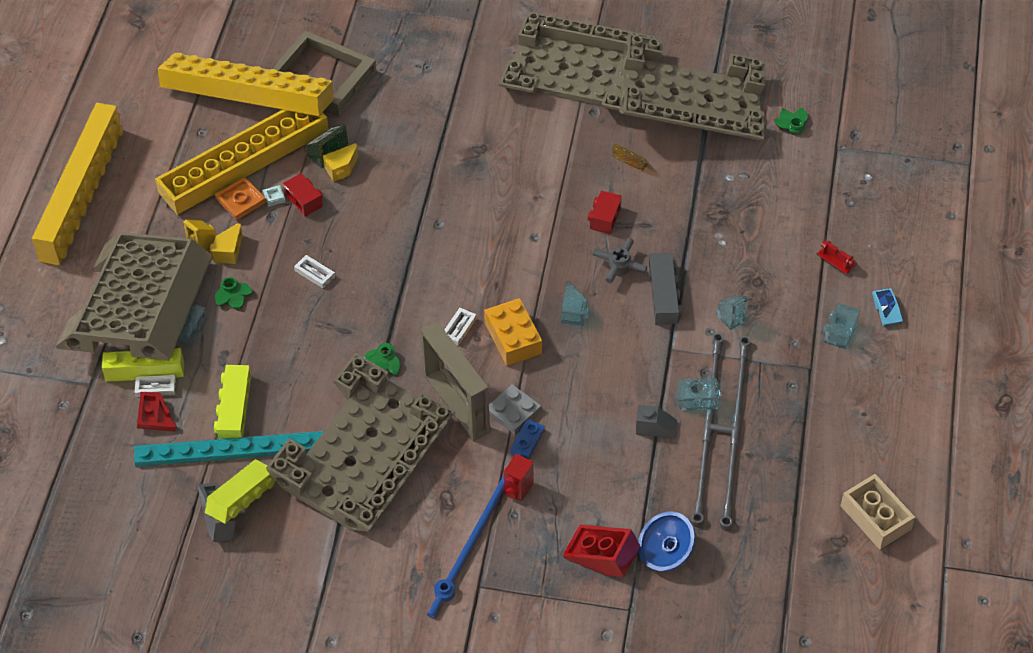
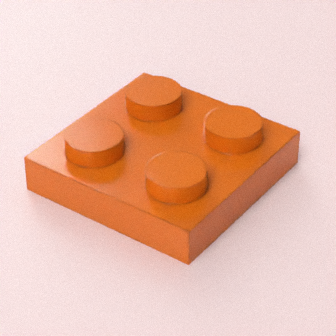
(240, 198)

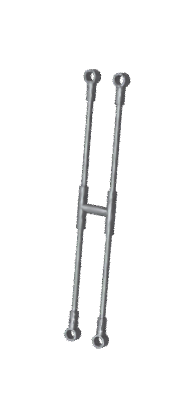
(733, 430)

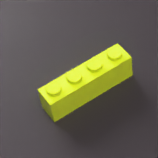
(124, 367)
(233, 402)
(239, 492)

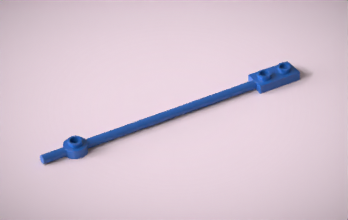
(523, 446)

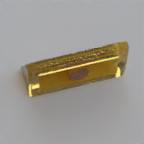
(629, 157)

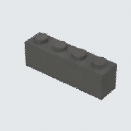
(663, 288)

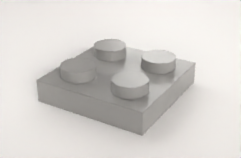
(513, 408)

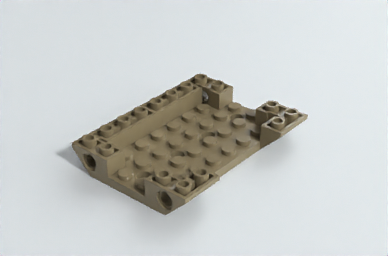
(573, 45)
(689, 107)
(158, 297)
(381, 461)

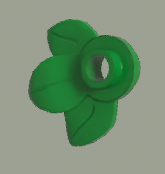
(793, 122)
(232, 293)
(386, 361)

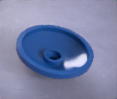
(660, 535)

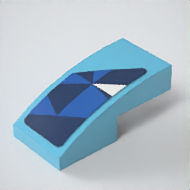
(887, 306)

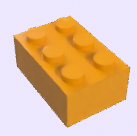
(513, 332)

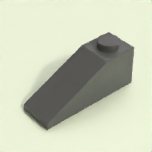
(217, 530)

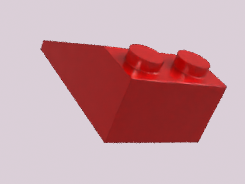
(603, 549)

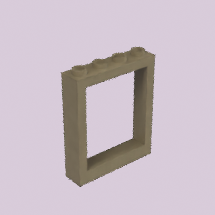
(352, 86)
(470, 411)

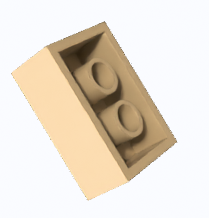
(877, 511)

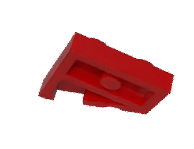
(153, 413)

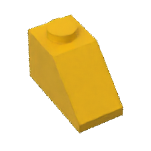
(341, 162)
(200, 232)
(227, 245)

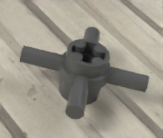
(619, 261)

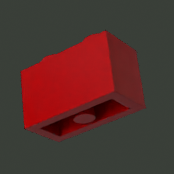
(303, 194)
(605, 211)
(518, 477)

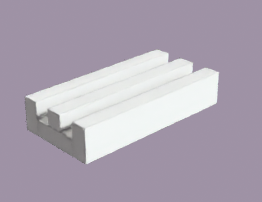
(312, 274)
(457, 340)
(155, 387)

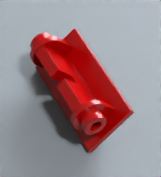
(836, 257)

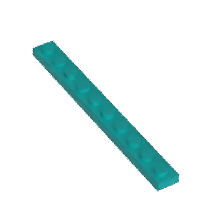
(219, 449)

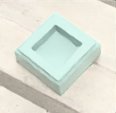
(274, 196)

